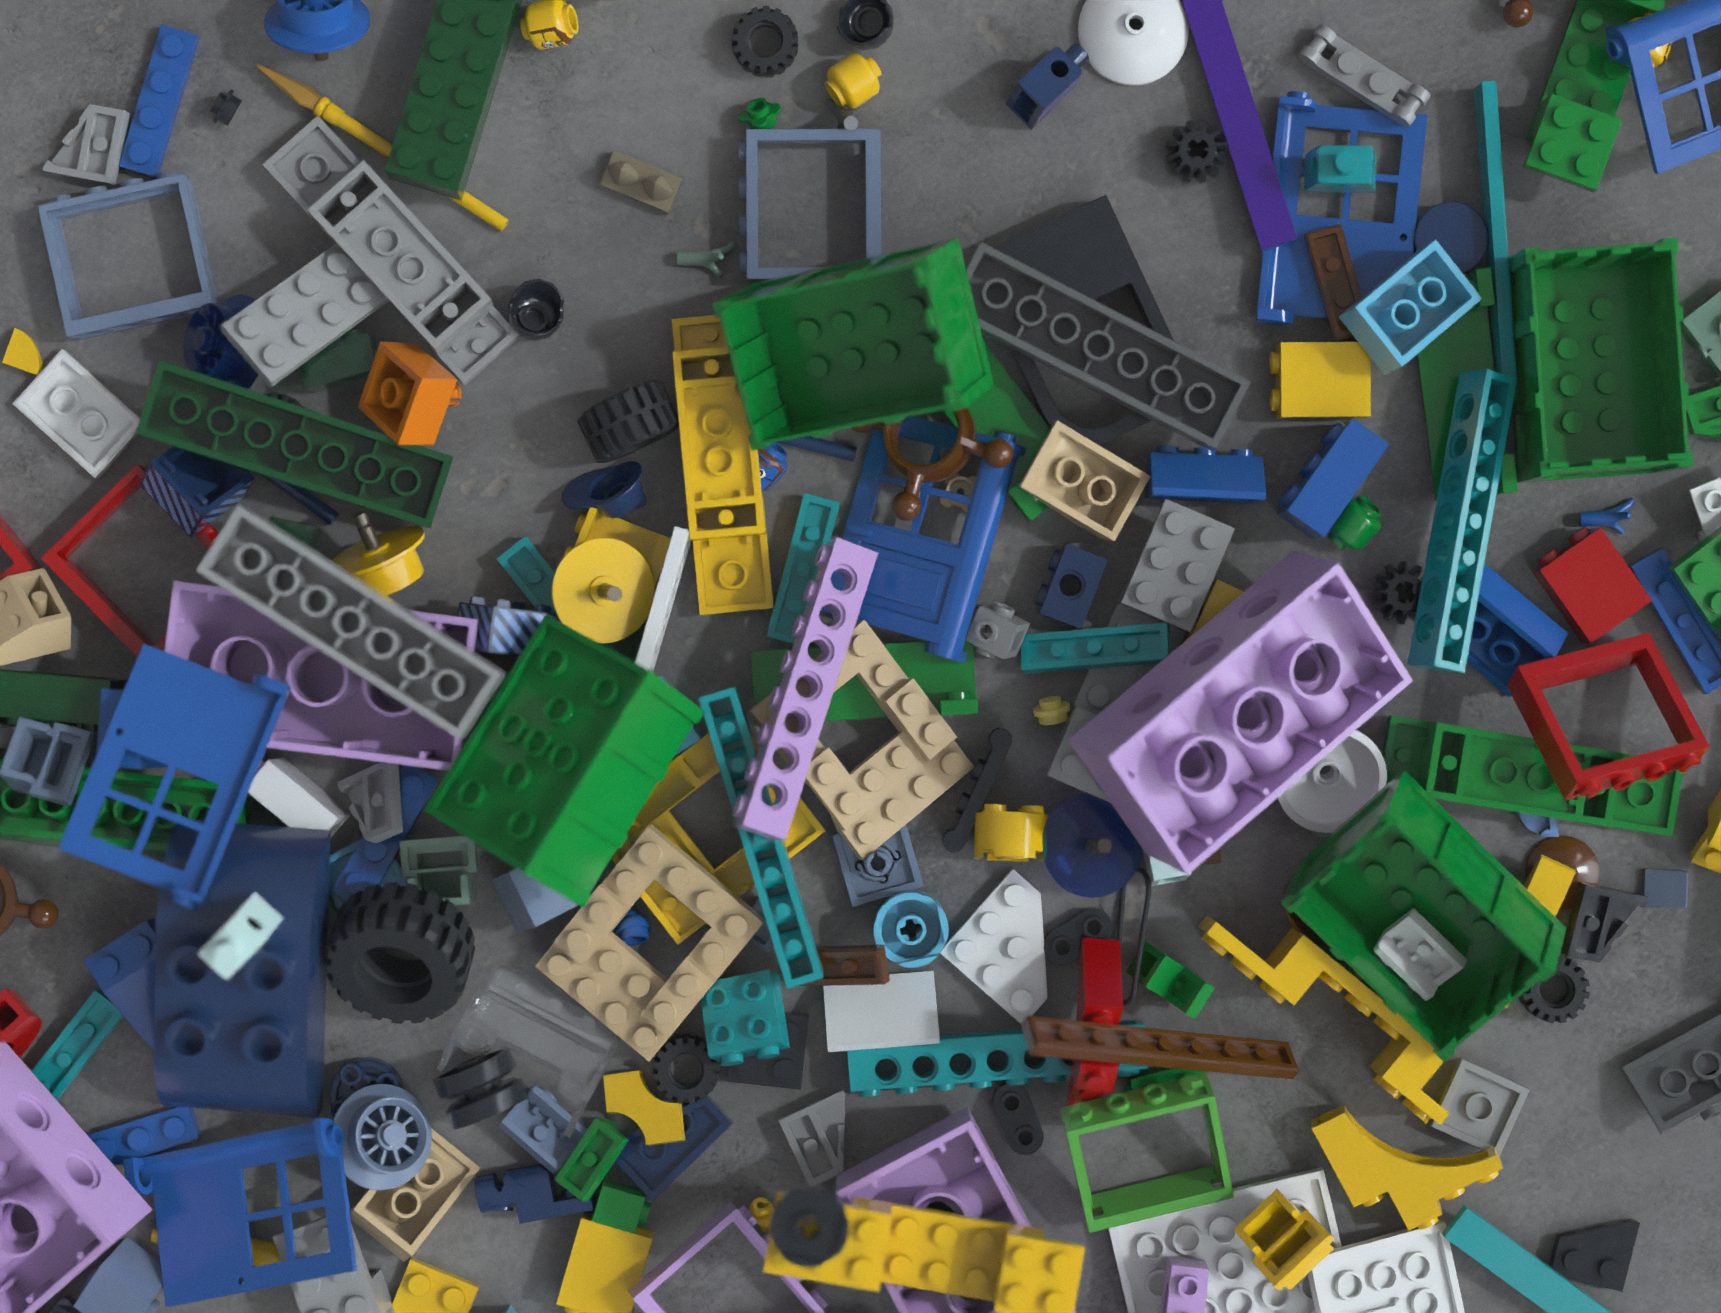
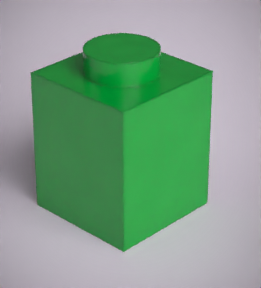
(621, 1206)

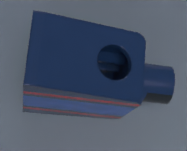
(1047, 84)

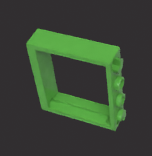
(1157, 1195)

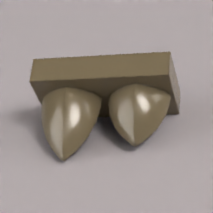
(641, 182)

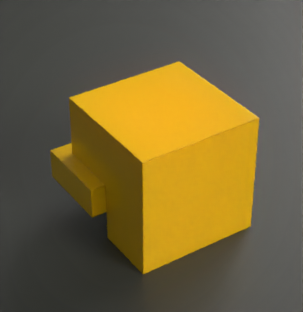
(1284, 1240)

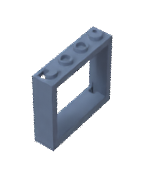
(749, 189)
(101, 199)

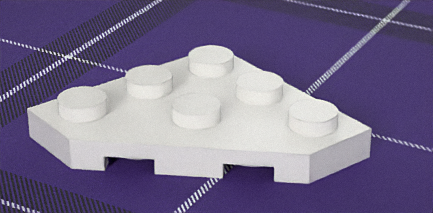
(1004, 947)

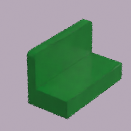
(592, 1159)

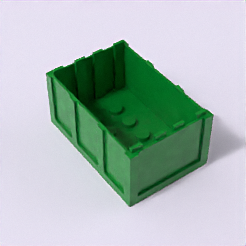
(856, 343)
(1598, 362)
(564, 759)
(1410, 855)

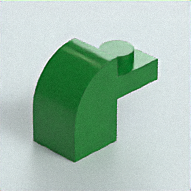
(1172, 980)

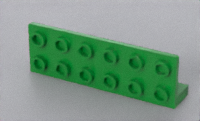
(1458, 349)
(1009, 411)
(943, 680)

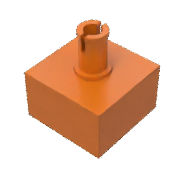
(408, 393)

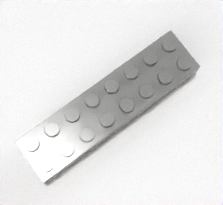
(351, 621)

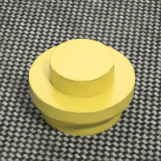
(1051, 710)

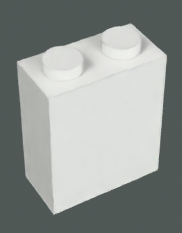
(296, 797)

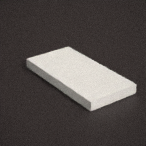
(664, 598)

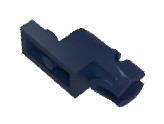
(532, 1193)

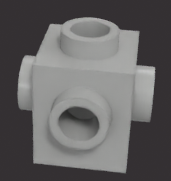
(996, 631)

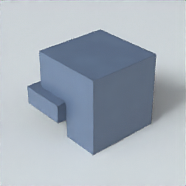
(46, 760)
(528, 900)
(123, 1282)

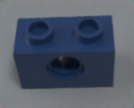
(1087, 569)

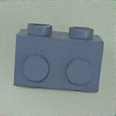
(539, 1128)

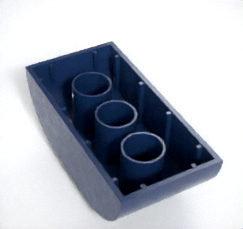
(262, 1031)

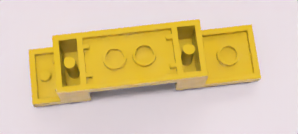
(719, 473)
(1292, 968)
(946, 1255)

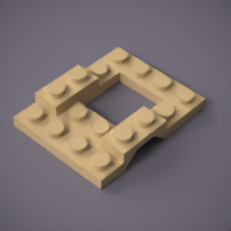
(902, 773)
(619, 982)

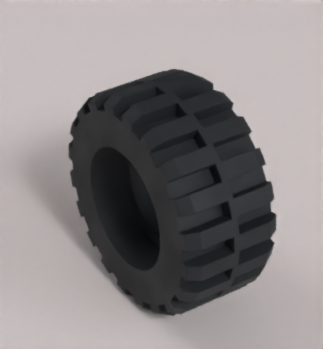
(404, 920)

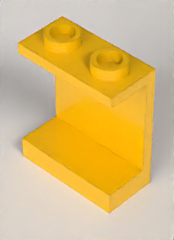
(1320, 380)
(646, 542)
(603, 1268)

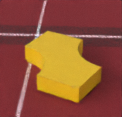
(658, 1120)

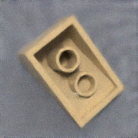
(1084, 482)
(407, 1214)

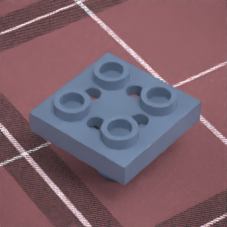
(864, 884)

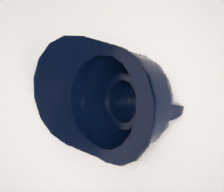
(609, 489)

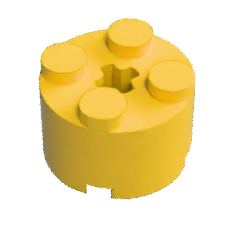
(1009, 834)

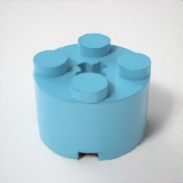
(929, 939)

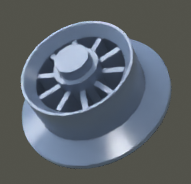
(383, 1136)

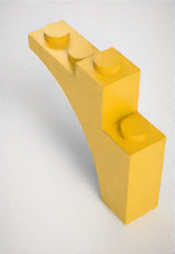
(1413, 1181)

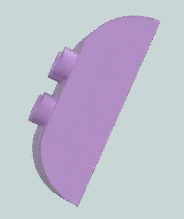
(328, 704)

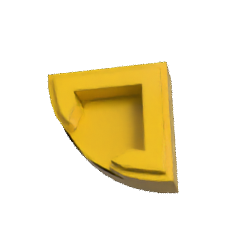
(23, 353)

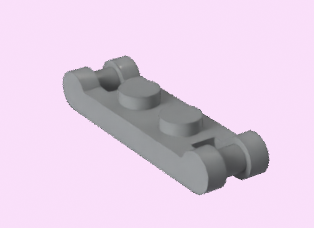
(1363, 76)

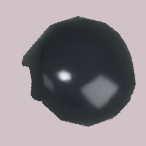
(866, 23)
(536, 309)

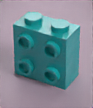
(745, 1018)

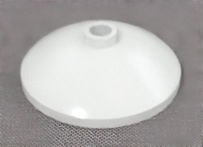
(1129, 54)
(1329, 799)

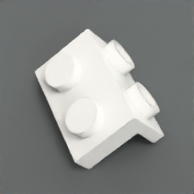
(1419, 954)

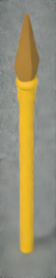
(330, 112)

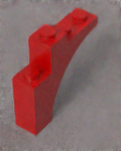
(1097, 1002)

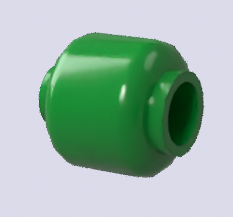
(1356, 524)

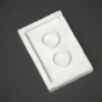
(79, 413)
(882, 1015)

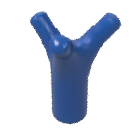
(1607, 517)

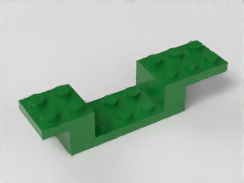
(1581, 96)
(1512, 776)

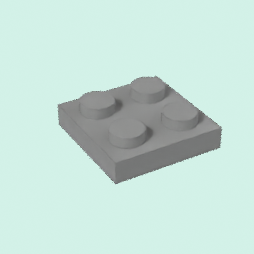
(1480, 1106)

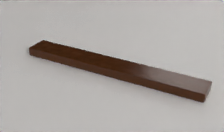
(1158, 1047)

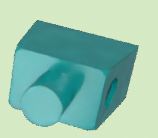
(1340, 169)

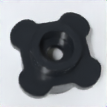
(225, 107)

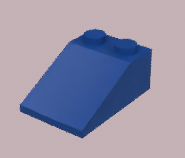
(128, 976)

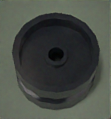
(479, 1085)

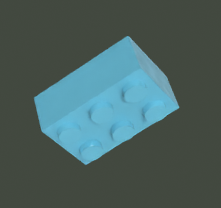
(1410, 307)

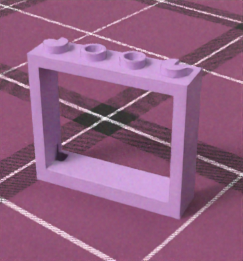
(744, 1221)

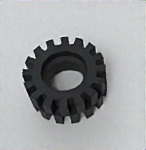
(1569, 1004)

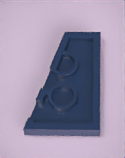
(658, 1166)

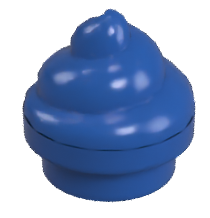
(633, 928)

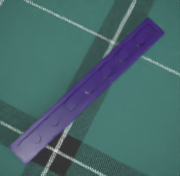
(1240, 123)

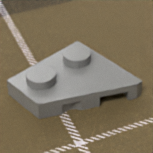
(375, 800)

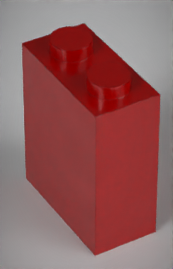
(1590, 584)

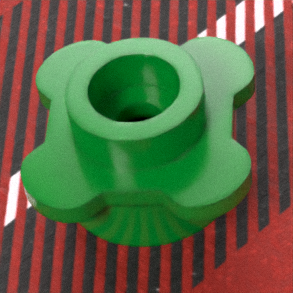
(760, 114)

